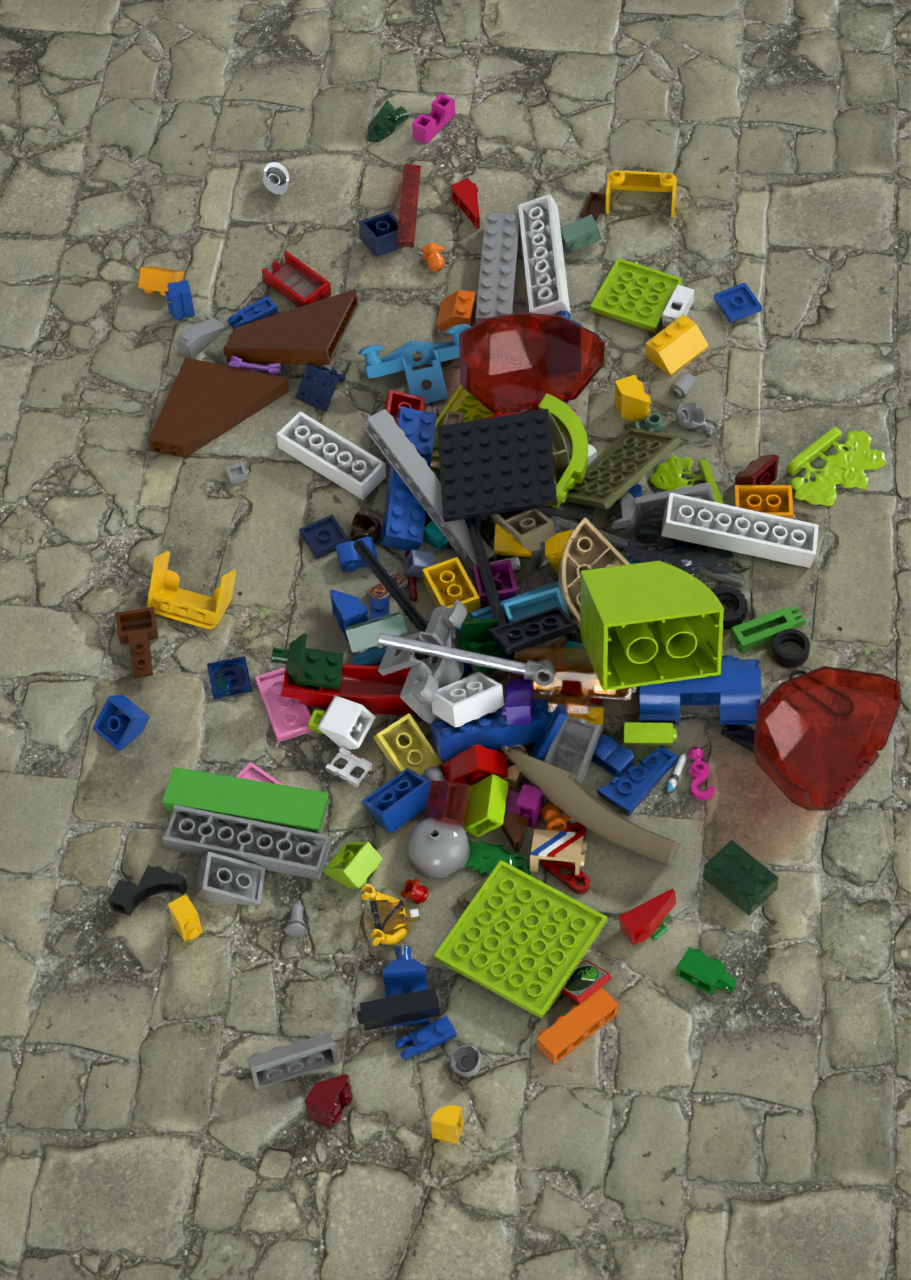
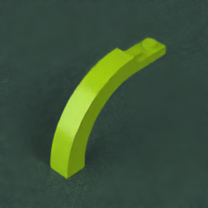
(575, 432)

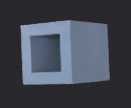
(417, 561)

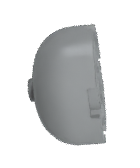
(438, 848)

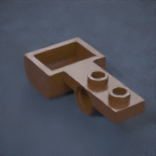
(137, 629)

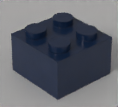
(380, 233)

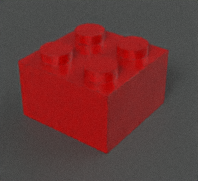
(477, 764)

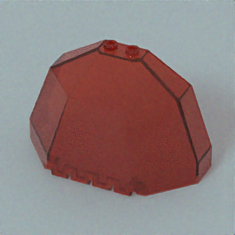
(522, 356)
(824, 732)

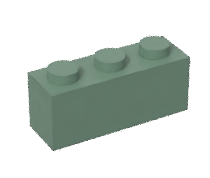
(367, 633)

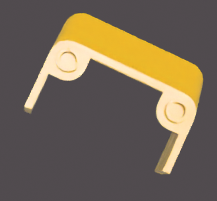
(641, 182)
(187, 605)

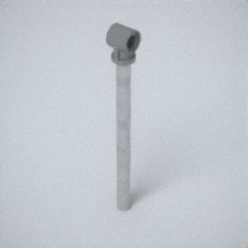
(530, 670)

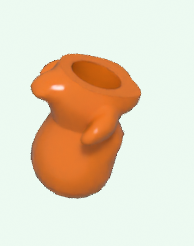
(432, 256)
(554, 817)

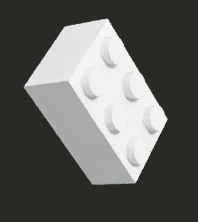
(467, 699)

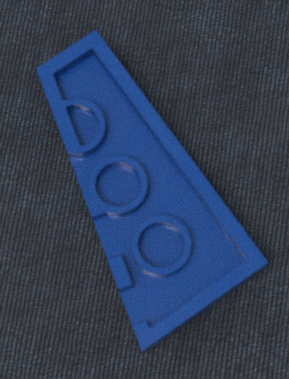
(635, 784)

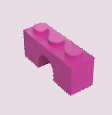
(426, 127)

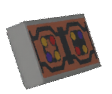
(378, 591)

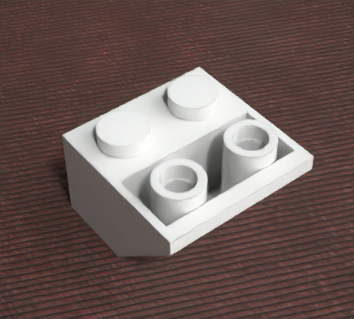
(346, 723)

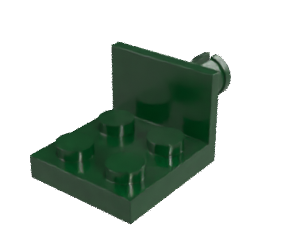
(476, 639)
(309, 665)

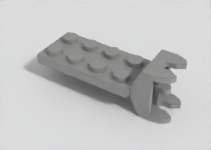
(650, 508)

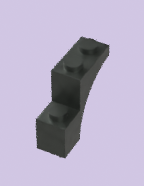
(154, 881)

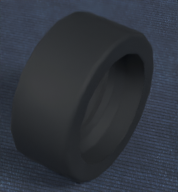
(794, 636)

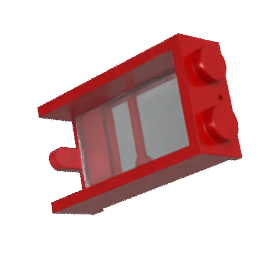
(297, 281)

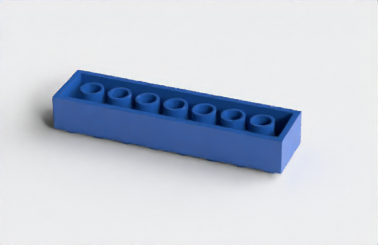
(403, 513)

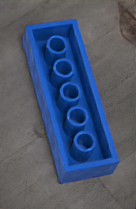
(489, 731)

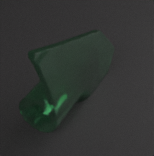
(385, 122)

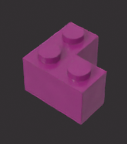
(526, 803)

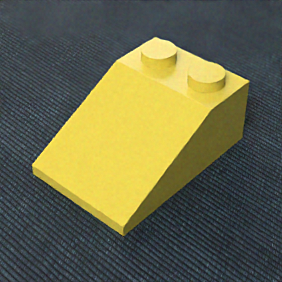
(407, 746)

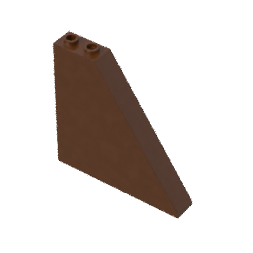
(295, 336)
(209, 402)

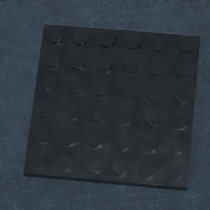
(496, 465)

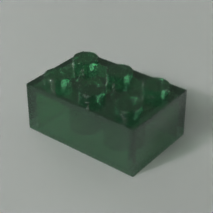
(740, 877)

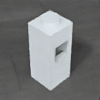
(678, 305)

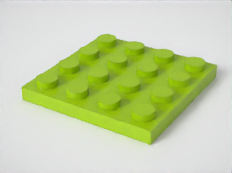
(635, 294)

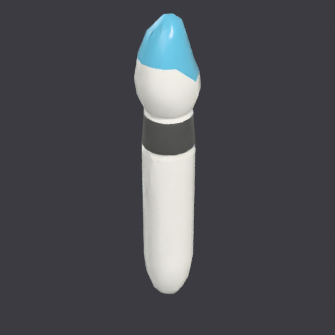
(677, 772)

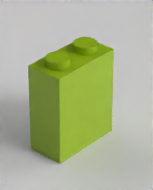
(649, 734)
(486, 806)

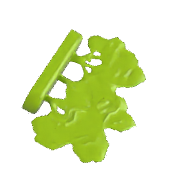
(841, 468)
(669, 475)

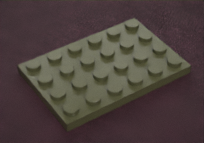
(621, 467)

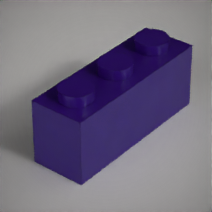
(518, 701)

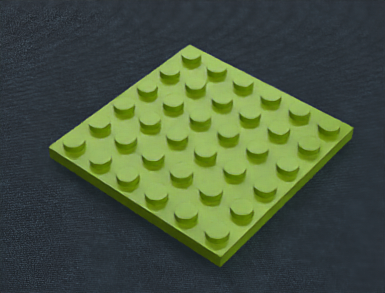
(521, 939)

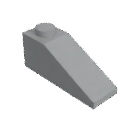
(198, 337)

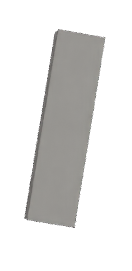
(264, 848)

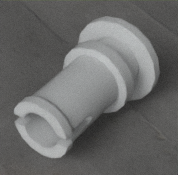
(296, 924)

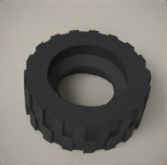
(738, 599)

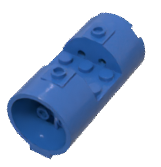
(734, 692)

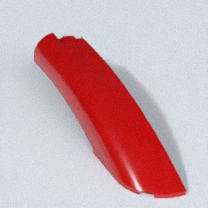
(358, 684)

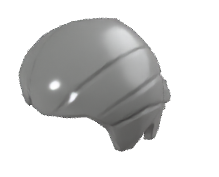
(691, 417)

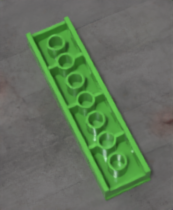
(247, 799)

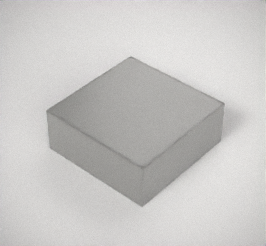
(236, 473)

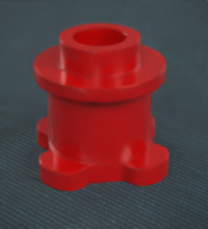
(415, 891)

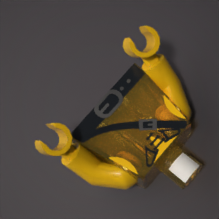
(388, 917)

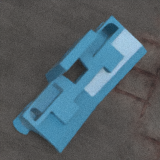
(402, 360)

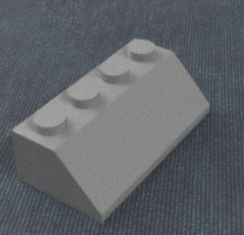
(292, 1060)

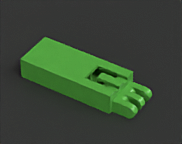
(758, 631)

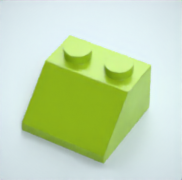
(353, 864)

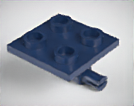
(318, 386)

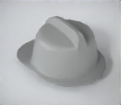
(275, 178)

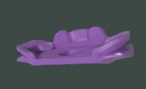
(271, 369)

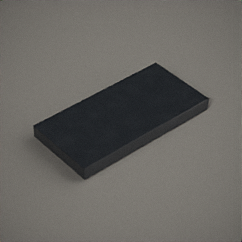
(533, 630)

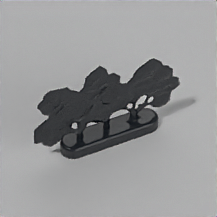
(680, 553)

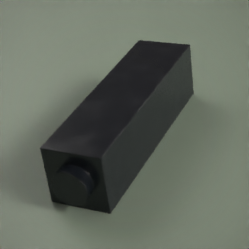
(398, 1009)

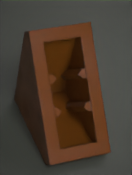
(515, 829)

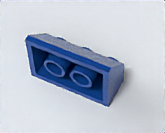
(398, 800)

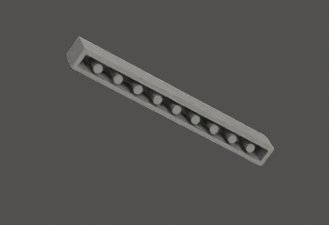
(421, 482)

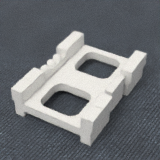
(353, 762)

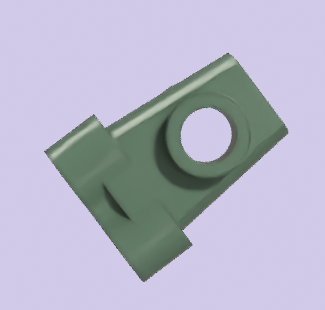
(653, 423)

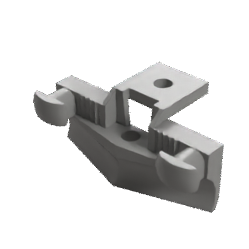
(438, 672)

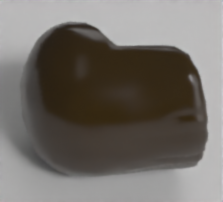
(365, 526)

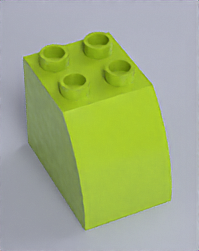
(649, 625)

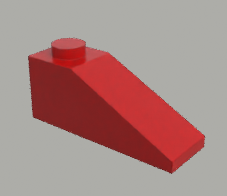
(465, 196)
(645, 919)

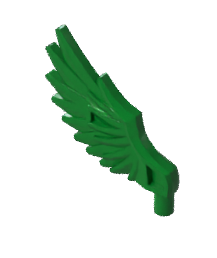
(485, 858)

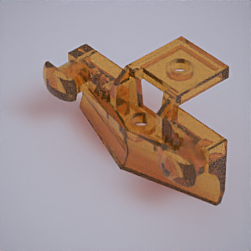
(570, 665)

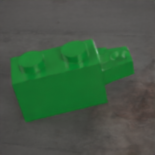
(704, 972)

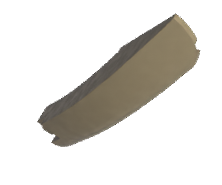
(526, 527)
(577, 802)

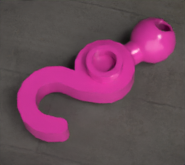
(699, 773)

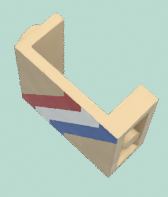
(557, 847)

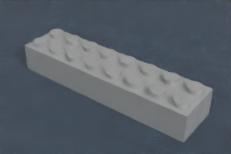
(498, 265)

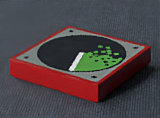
(585, 981)

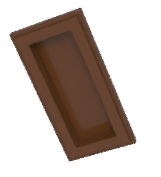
(593, 205)

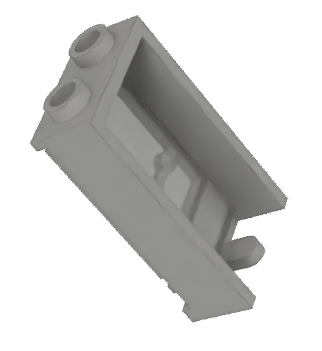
(574, 746)

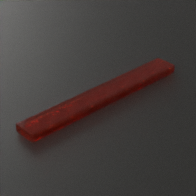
(408, 206)

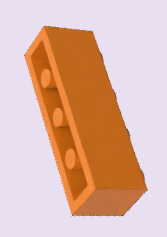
(576, 1025)

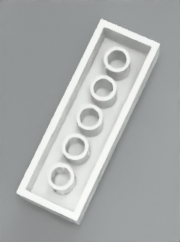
(331, 455)

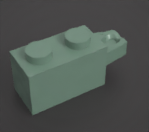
(580, 234)

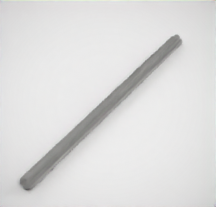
(620, 542)

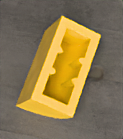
(447, 1124)

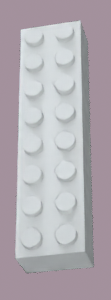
(543, 256)
(740, 530)

